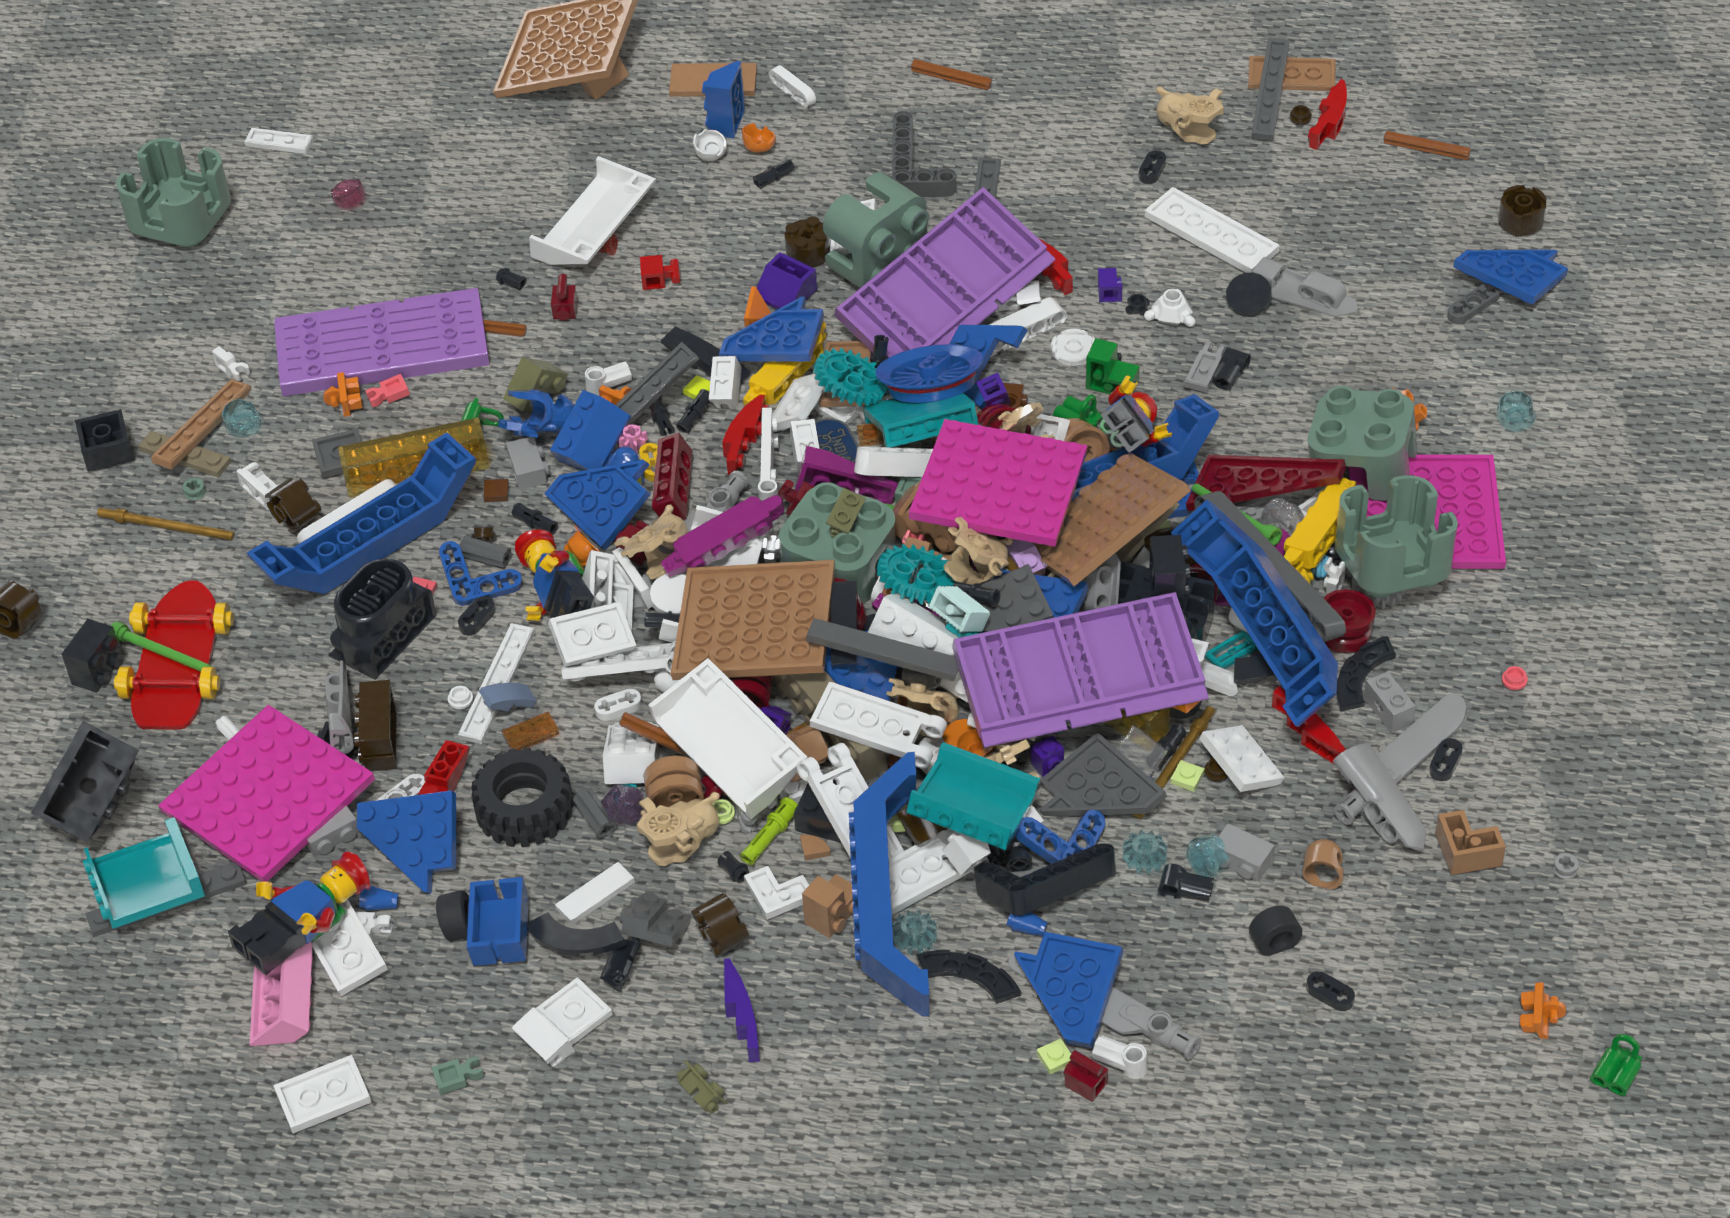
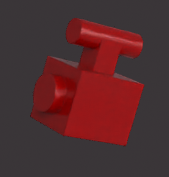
(654, 273)

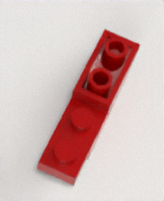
(1331, 117)
(1058, 271)
(742, 431)
(445, 768)

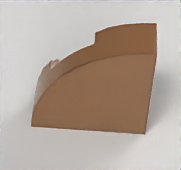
(814, 847)

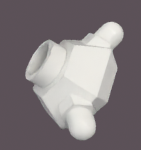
(1171, 309)

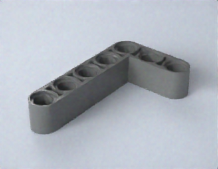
(924, 182)

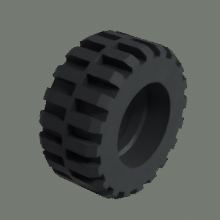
(528, 821)

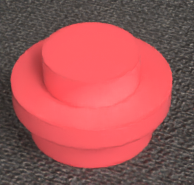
(1514, 678)

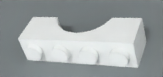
(968, 852)

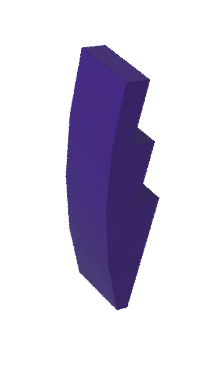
(739, 1006)

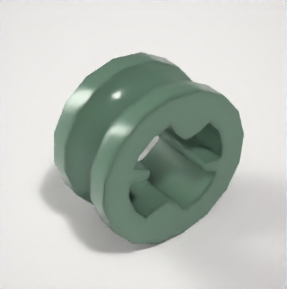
(190, 484)

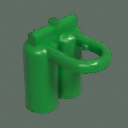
(474, 409)
(1079, 409)
(1618, 1066)

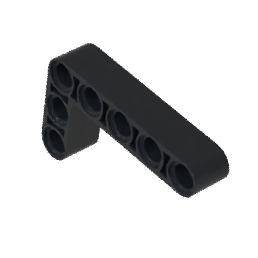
(1047, 884)

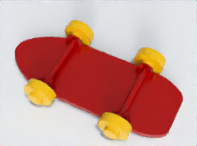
(165, 691)

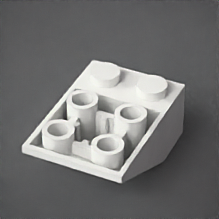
(627, 755)

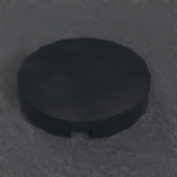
(1249, 294)

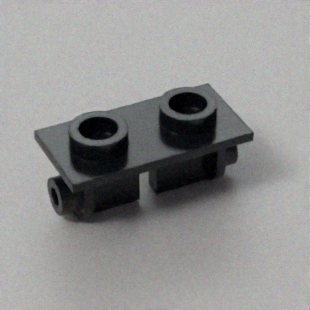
(619, 964)

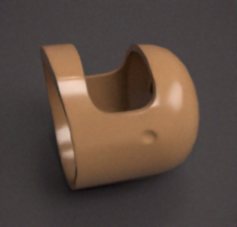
(1325, 853)

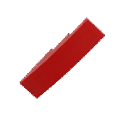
(1314, 731)

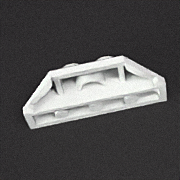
(608, 582)

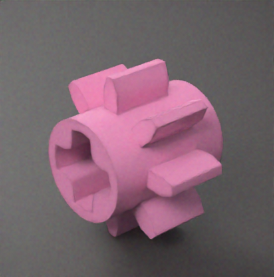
(633, 437)

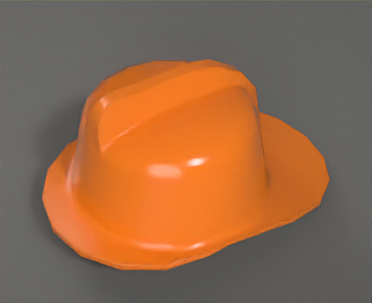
(580, 546)
(965, 737)

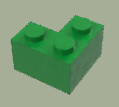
(1104, 369)

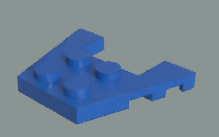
(985, 339)

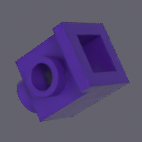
(1109, 285)
(993, 390)
(779, 717)
(1046, 755)

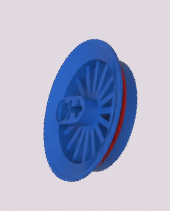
(930, 372)

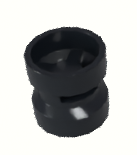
(1018, 856)

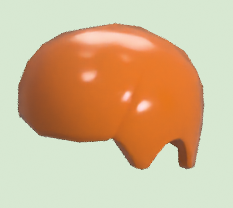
(757, 139)

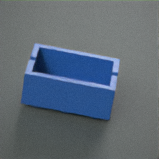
(497, 925)

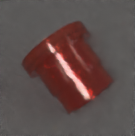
(610, 245)

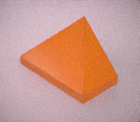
(755, 308)

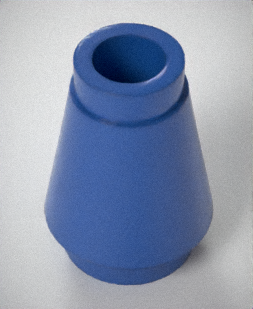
(378, 899)
(1027, 923)

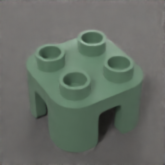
(174, 201)
(874, 235)
(1368, 432)
(1399, 545)
(855, 554)

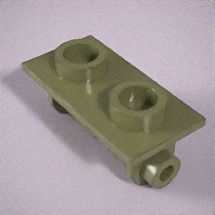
(844, 512)
(695, 1078)

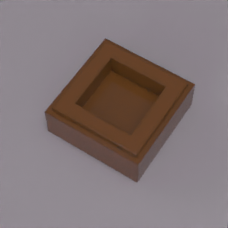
(496, 490)

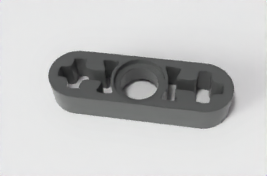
(1478, 295)

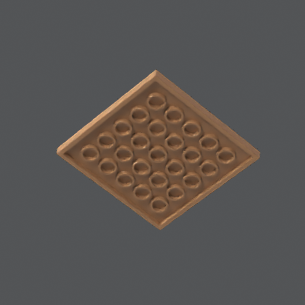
(565, 45)
(1110, 516)
(753, 618)

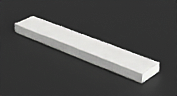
(501, 671)

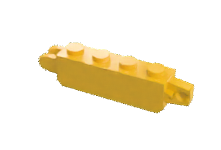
(776, 377)
(1317, 529)

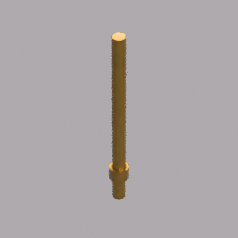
(122, 516)
(1196, 729)

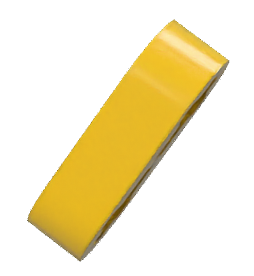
(643, 452)

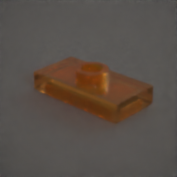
(530, 731)

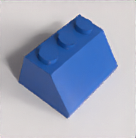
(724, 99)
(589, 432)

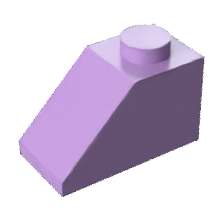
(1026, 553)

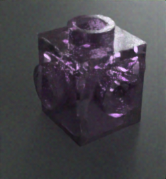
(623, 804)

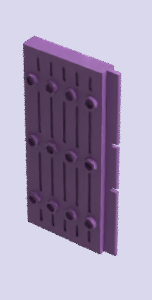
(947, 278)
(381, 341)
(1079, 669)

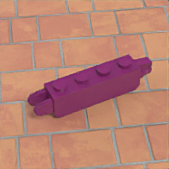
(723, 534)

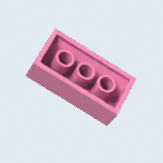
(282, 1000)

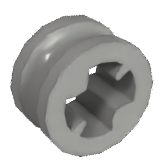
(1558, 866)

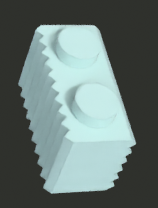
(959, 609)

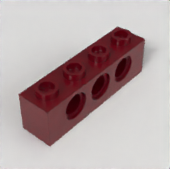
(672, 475)

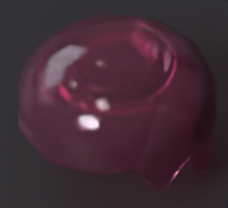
(348, 193)

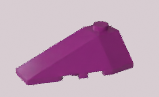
(824, 466)

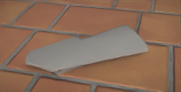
(1311, 292)
(1103, 585)
(339, 710)
(1384, 802)

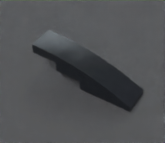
(702, 348)
(845, 614)

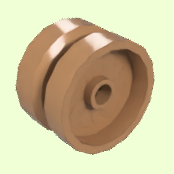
(1086, 434)
(672, 781)

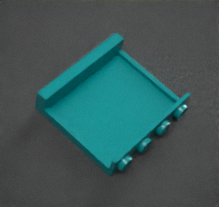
(911, 422)
(974, 796)
(144, 878)

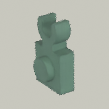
(452, 1075)

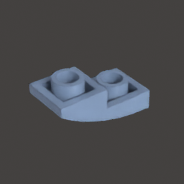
(505, 695)

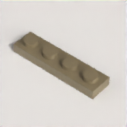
(197, 459)

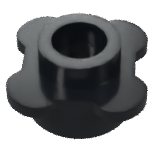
(1137, 304)

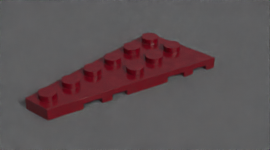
(1260, 476)

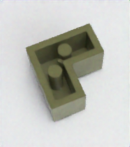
(536, 376)

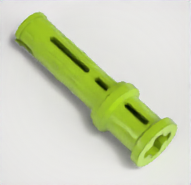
(776, 823)

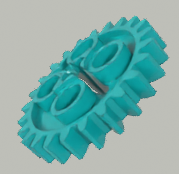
(849, 377)
(901, 566)

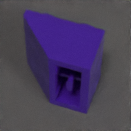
(786, 281)

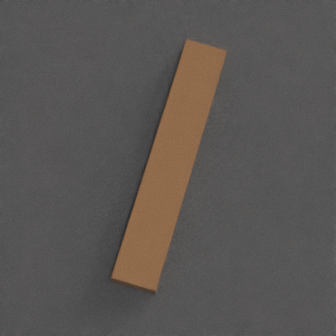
(199, 425)

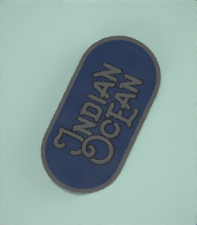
(837, 438)

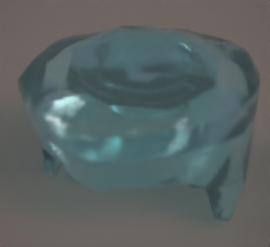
(1515, 411)
(241, 418)
(1206, 854)

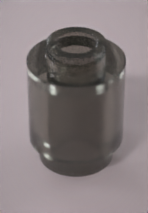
(911, 676)

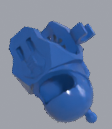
(545, 414)

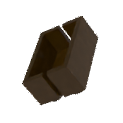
(376, 725)

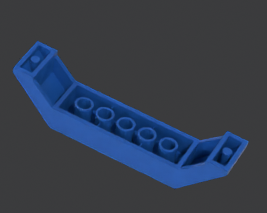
(1190, 425)
(375, 527)
(1264, 608)
(872, 887)

